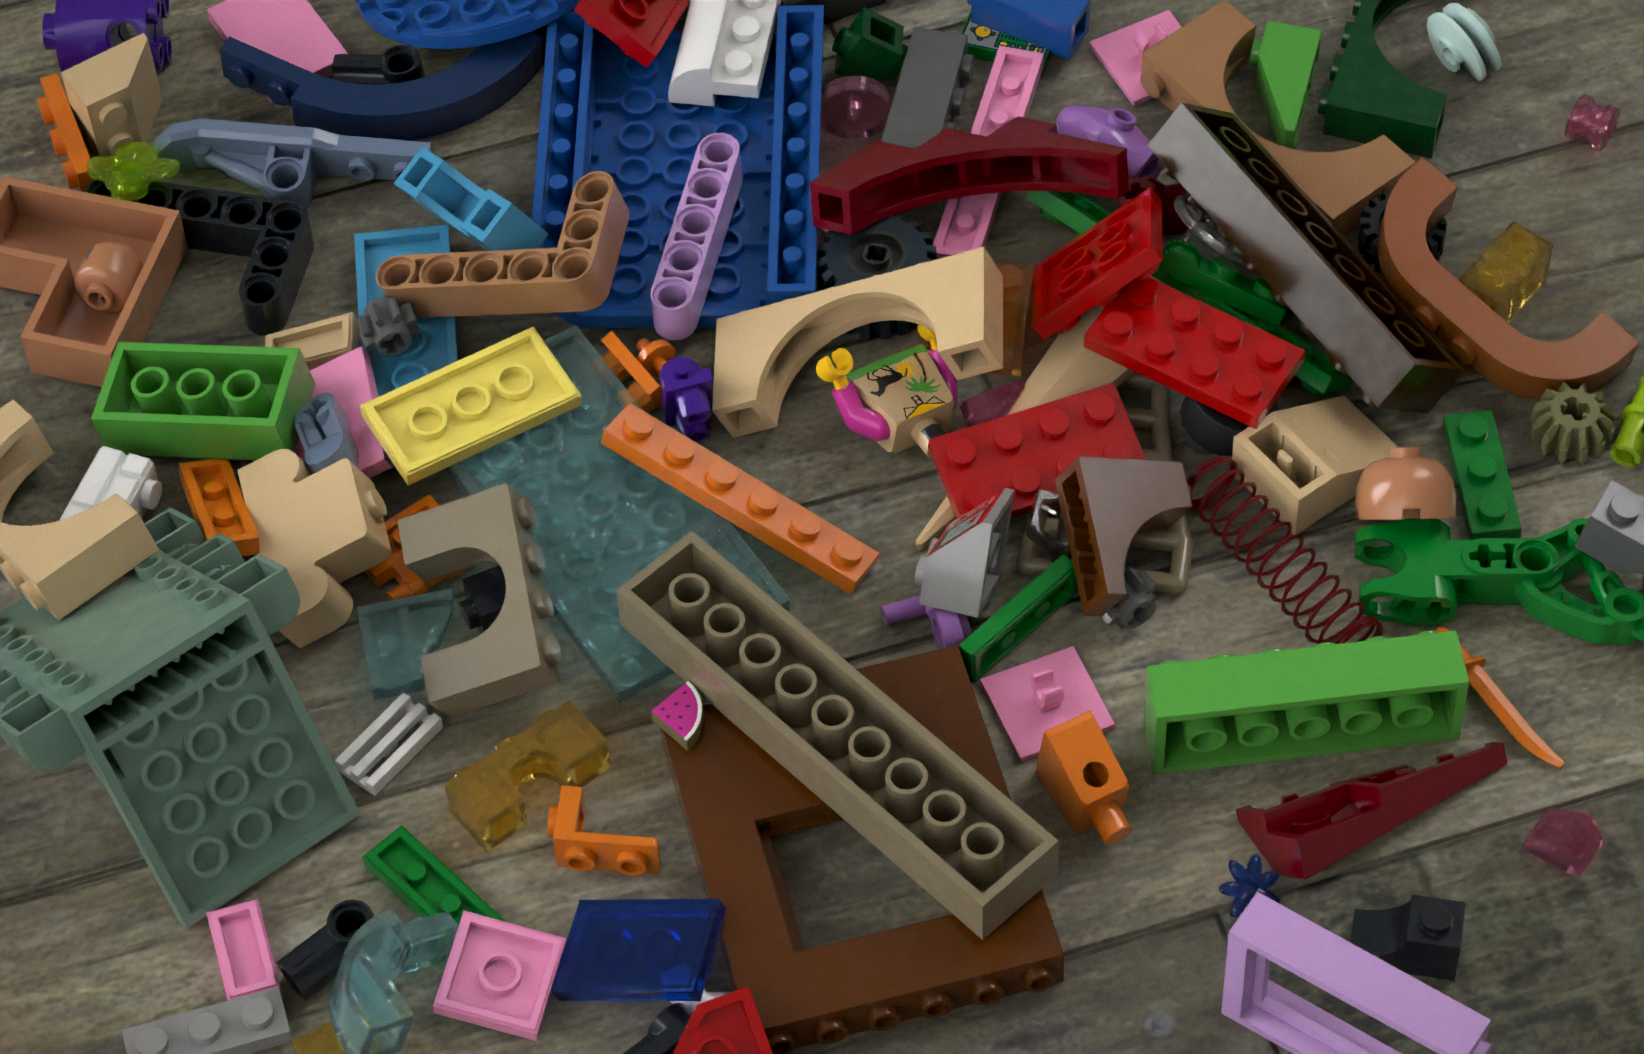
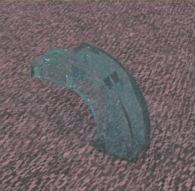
(363, 1000)

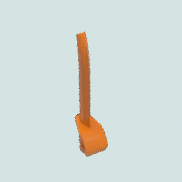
(1505, 710)

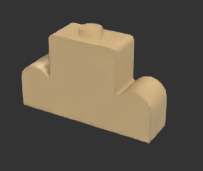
(319, 530)

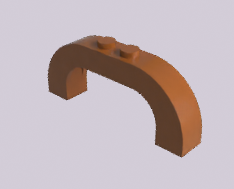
(1470, 326)

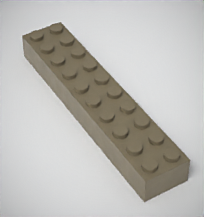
(839, 734)

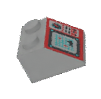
(967, 558)

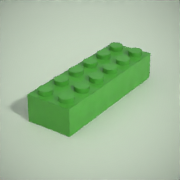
(1305, 701)

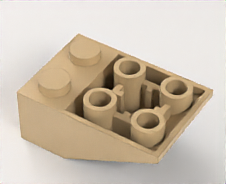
(1309, 458)

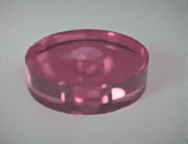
(854, 107)

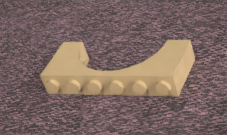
(768, 345)
(67, 559)

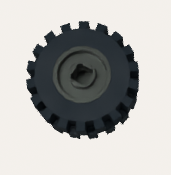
(870, 252)

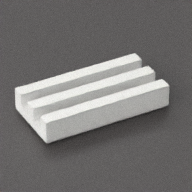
(383, 738)

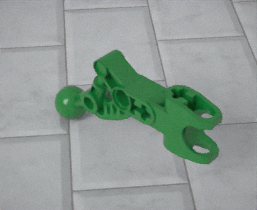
(1528, 572)

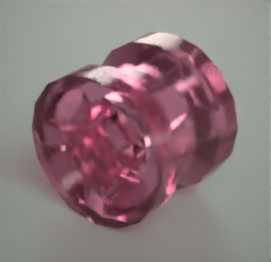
(1592, 122)

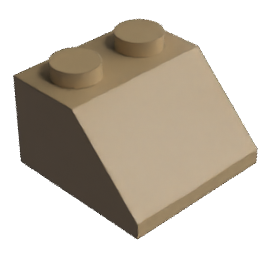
(114, 96)

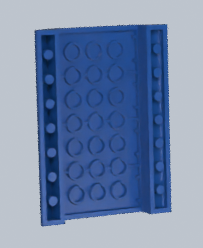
(618, 119)

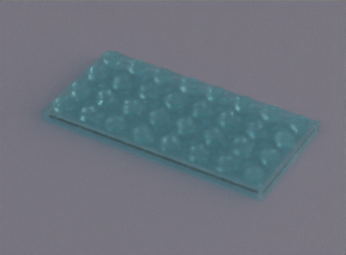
(600, 517)

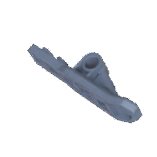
(283, 154)

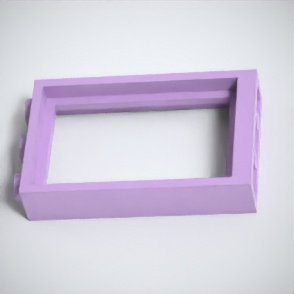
(1280, 935)

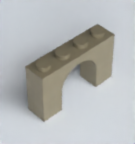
(518, 647)

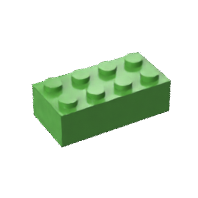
(202, 400)

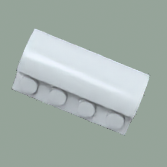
(723, 50)

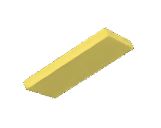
(470, 405)

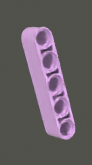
(696, 236)

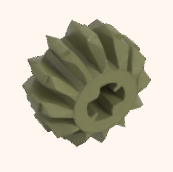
(1572, 423)

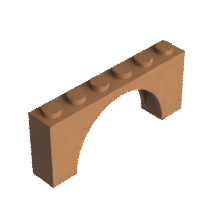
(1195, 69)

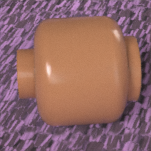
(108, 275)

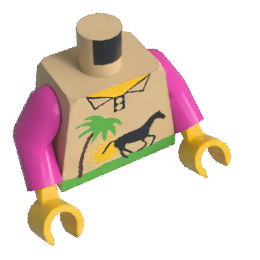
(896, 398)

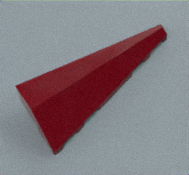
(1334, 822)

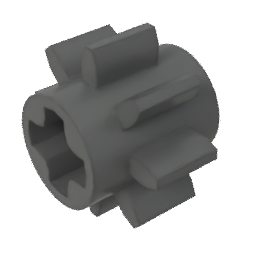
(388, 326)
(1137, 604)

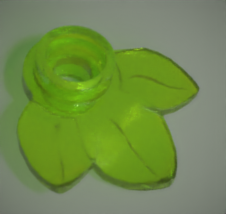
(131, 170)

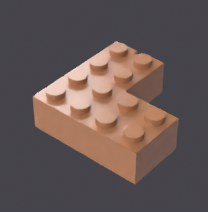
(42, 247)

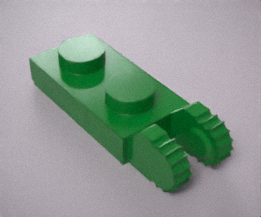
(1221, 281)

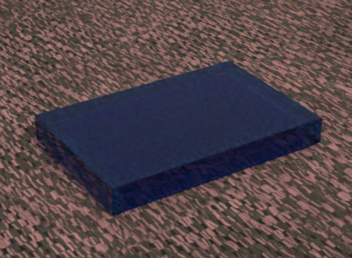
(639, 950)

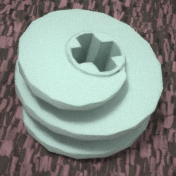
(1463, 38)

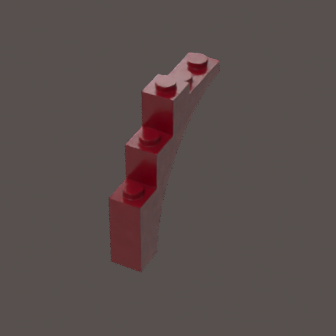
(961, 164)

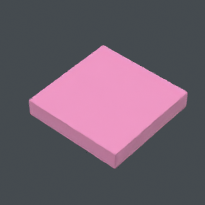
(499, 975)

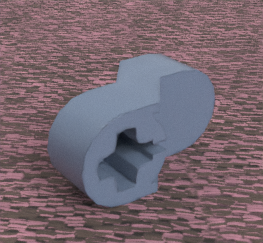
(324, 433)

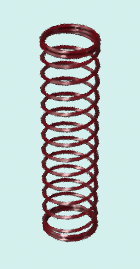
(1342, 636)

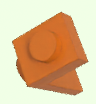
(590, 851)

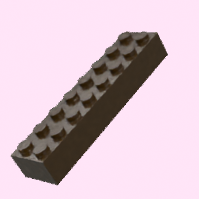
(1304, 260)

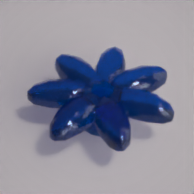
(1247, 884)

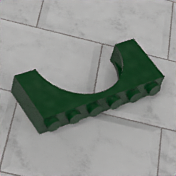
(1375, 97)

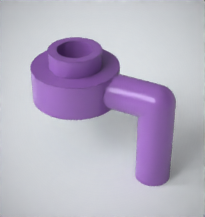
(947, 626)

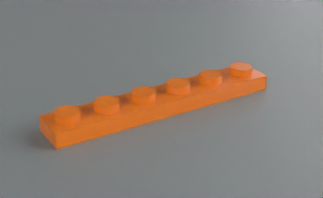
(740, 498)

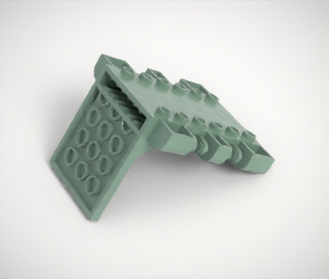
(180, 713)

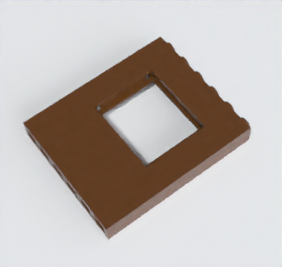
(870, 980)

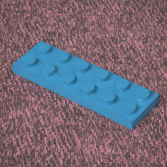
(438, 335)

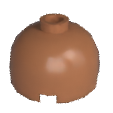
(1405, 488)

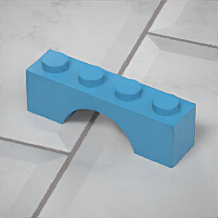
(467, 207)

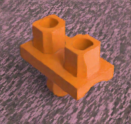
(643, 368)

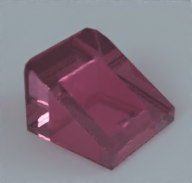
(991, 403)
(1565, 840)

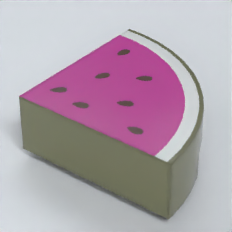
(681, 715)

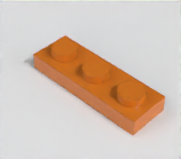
(67, 136)
(219, 503)

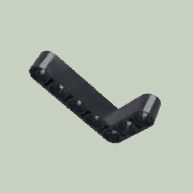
(264, 228)

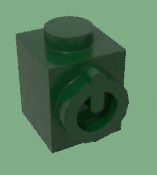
(870, 47)

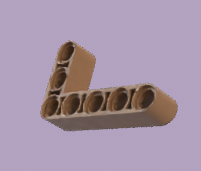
(521, 280)

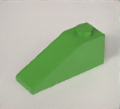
(1285, 76)

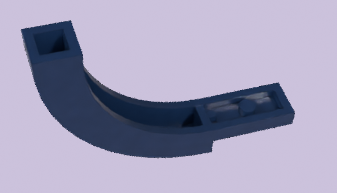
(394, 110)

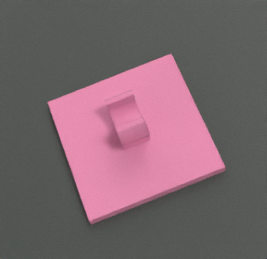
(1123, 50)
(1042, 696)

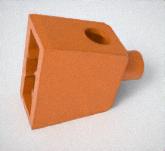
(1084, 777)

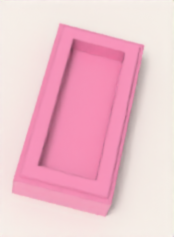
(243, 949)

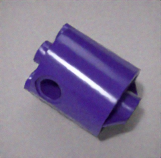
(92, 26)

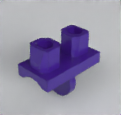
(687, 397)

